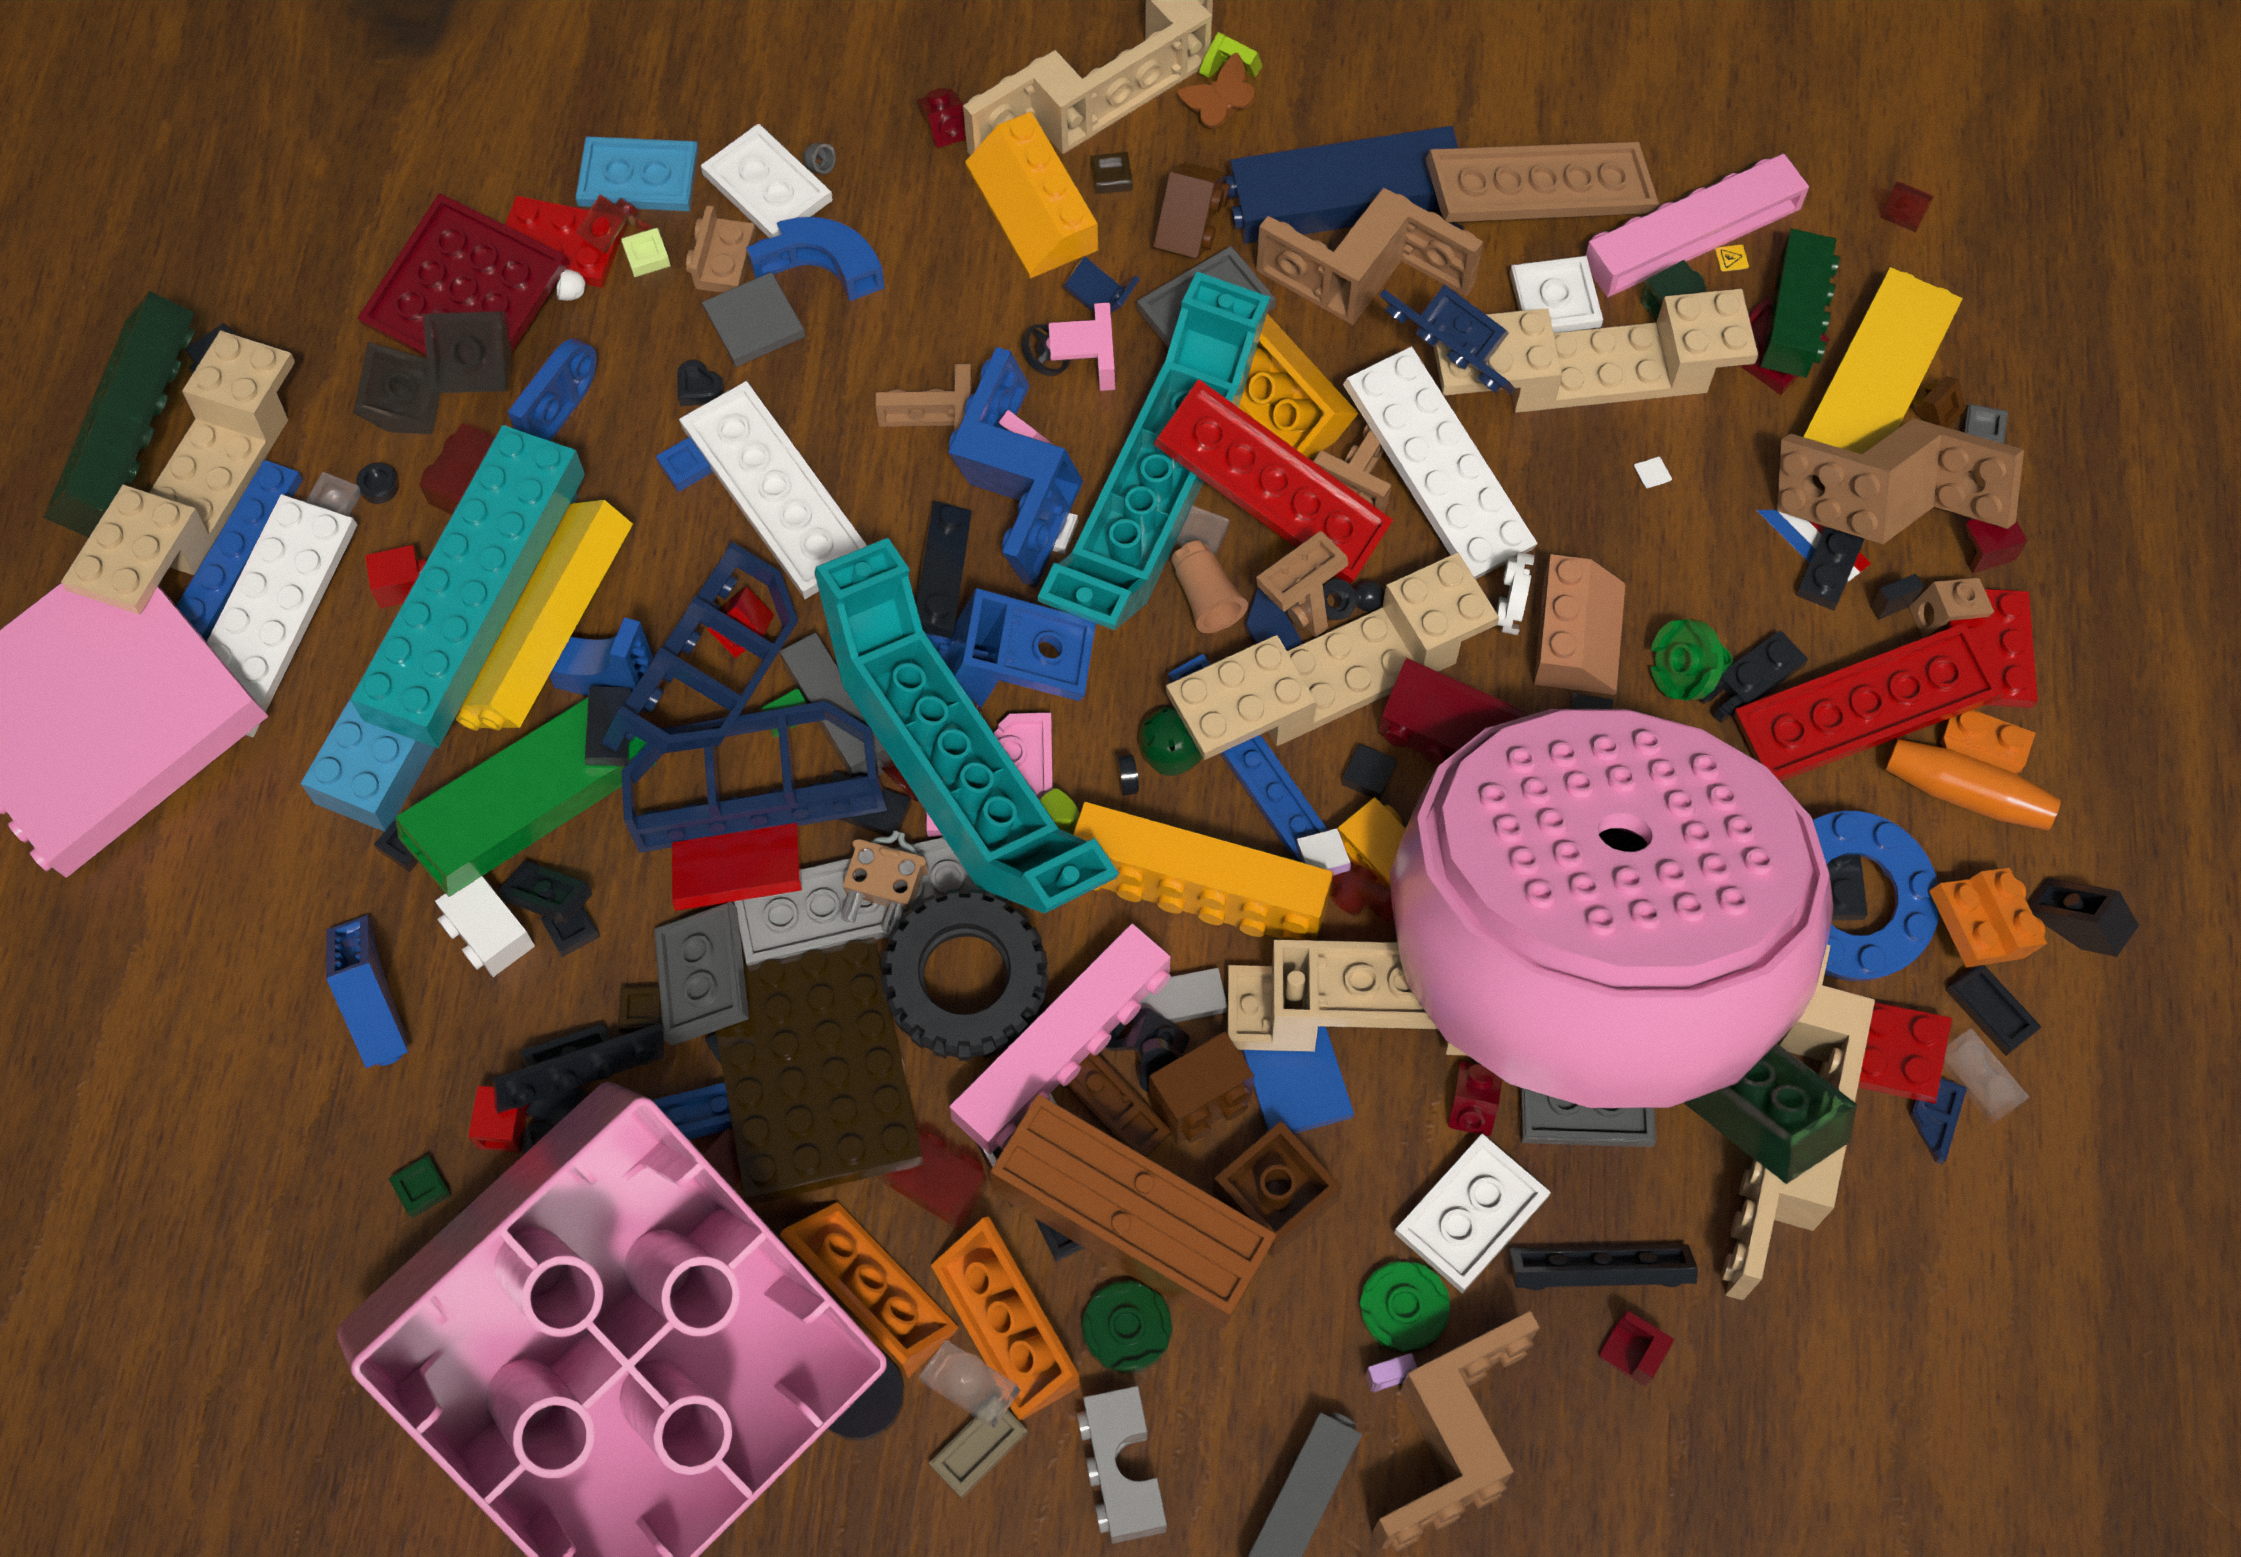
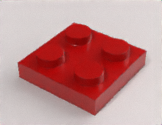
(1905, 1052)

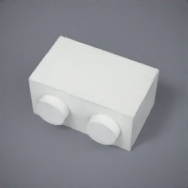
(485, 925)

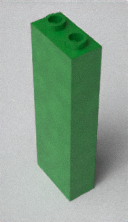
(508, 802)

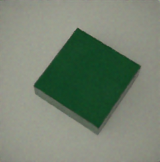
(419, 1187)

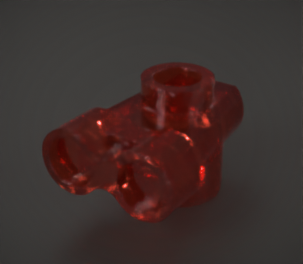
(1359, 889)

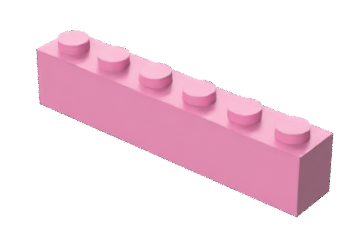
(1695, 224)
(1062, 1038)

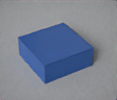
(683, 464)

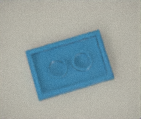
(640, 171)

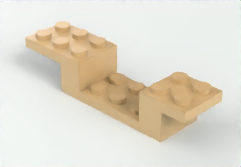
(1078, 108)
(1613, 363)
(200, 486)
(1337, 672)
(1317, 987)
(1833, 1032)

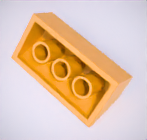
(1032, 196)
(1293, 395)

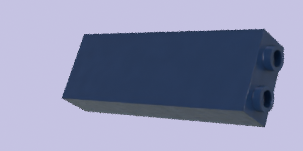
(1333, 182)

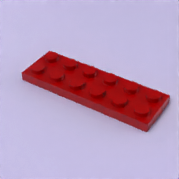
(1270, 477)
(1868, 703)

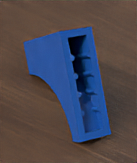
(603, 662)
(363, 992)

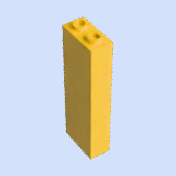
(1884, 363)
(545, 616)

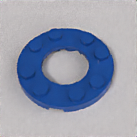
(1912, 878)

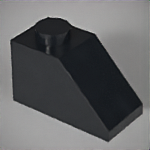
(2085, 915)

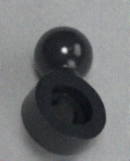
(1366, 595)

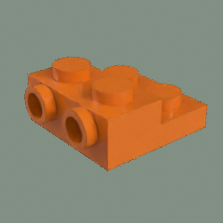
(1989, 918)

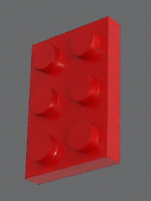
(556, 228)
(2007, 646)

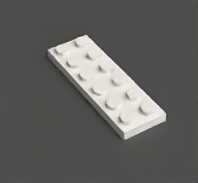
(1439, 462)
(771, 484)
(279, 594)

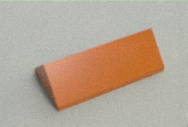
(869, 1286)
(1005, 1319)

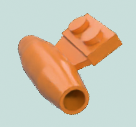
(1978, 770)

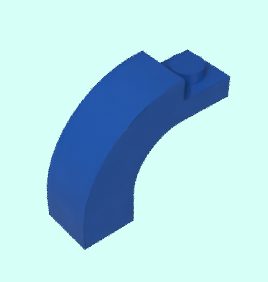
(824, 245)

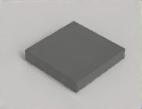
(753, 319)

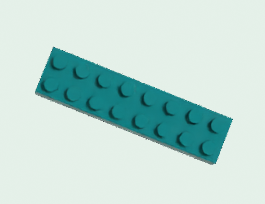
(468, 587)

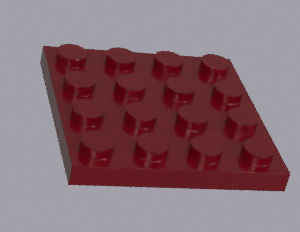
(458, 266)

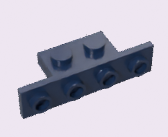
(1460, 328)

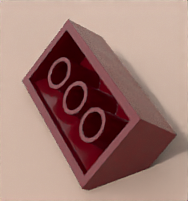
(1439, 712)

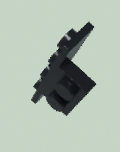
(575, 1061)

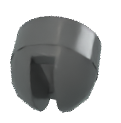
(822, 152)

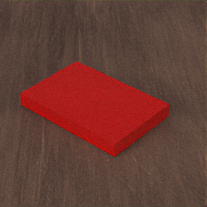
(736, 866)

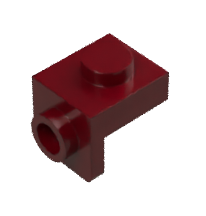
(944, 115)
(1475, 1099)

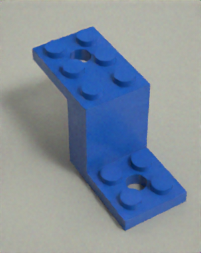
(1015, 466)
(1000, 641)

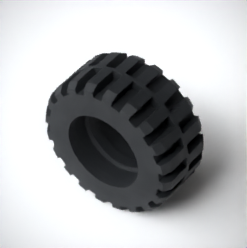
(964, 917)

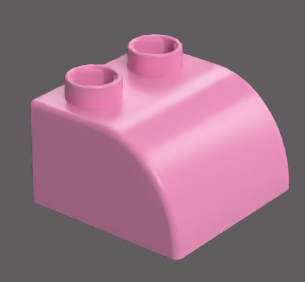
(610, 1343)

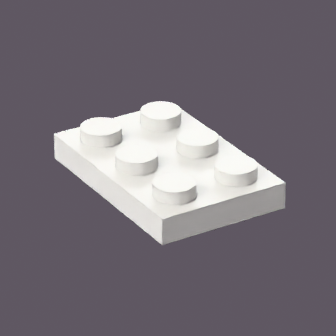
(765, 181)
(1472, 1213)

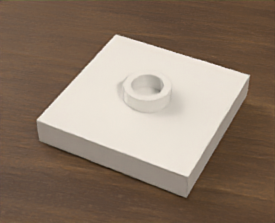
(1563, 288)

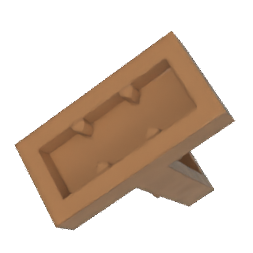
(926, 408)
(1357, 470)
(1298, 579)

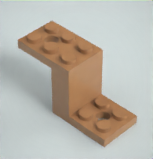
(1368, 255)
(1899, 480)
(1457, 1432)

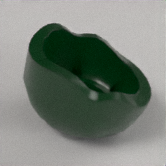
(1168, 732)

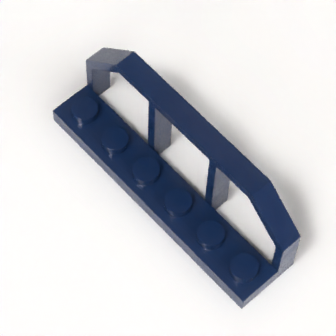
(684, 638)
(778, 807)

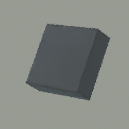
(1985, 422)

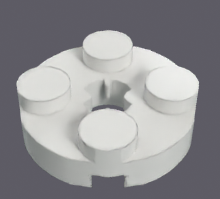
(1519, 581)

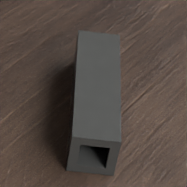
(819, 680)
(1308, 1488)

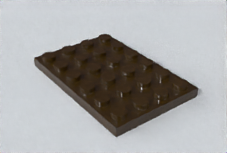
(816, 1075)

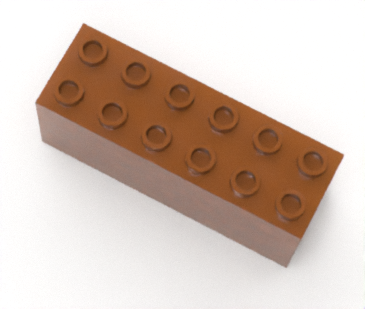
(1130, 1211)

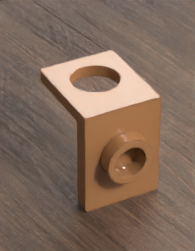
(1950, 602)

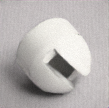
(570, 285)

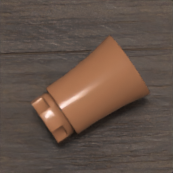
(1208, 589)

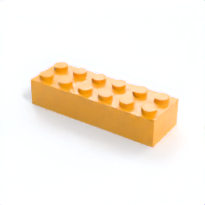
(1208, 876)

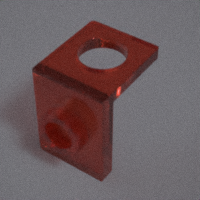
(1907, 206)
(617, 213)

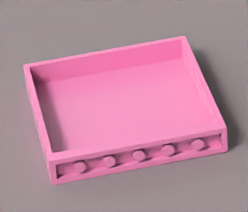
(106, 719)

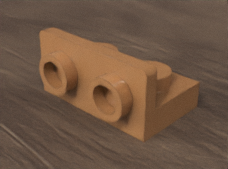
(719, 252)

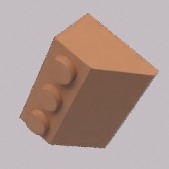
(1579, 626)

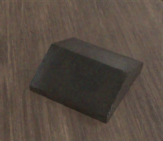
(467, 352)
(395, 391)

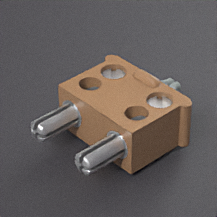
(885, 874)

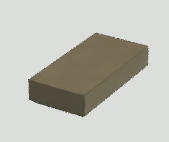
(976, 1452)

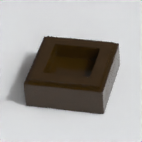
(1111, 173)
(639, 1008)

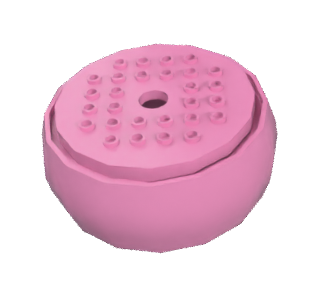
(1599, 963)

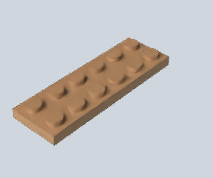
(1541, 181)

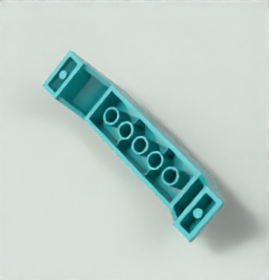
(1148, 490)
(943, 740)

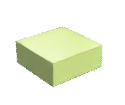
(645, 252)

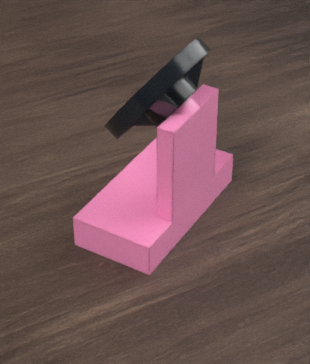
(1075, 341)

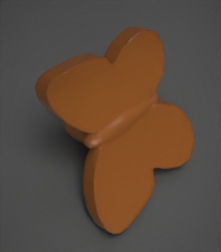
(1222, 96)

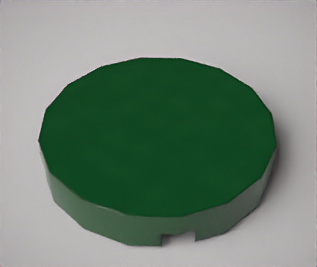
(1127, 1327)

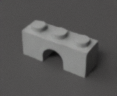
(1128, 1506)

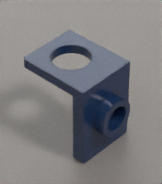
(1094, 286)

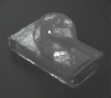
(969, 1383)

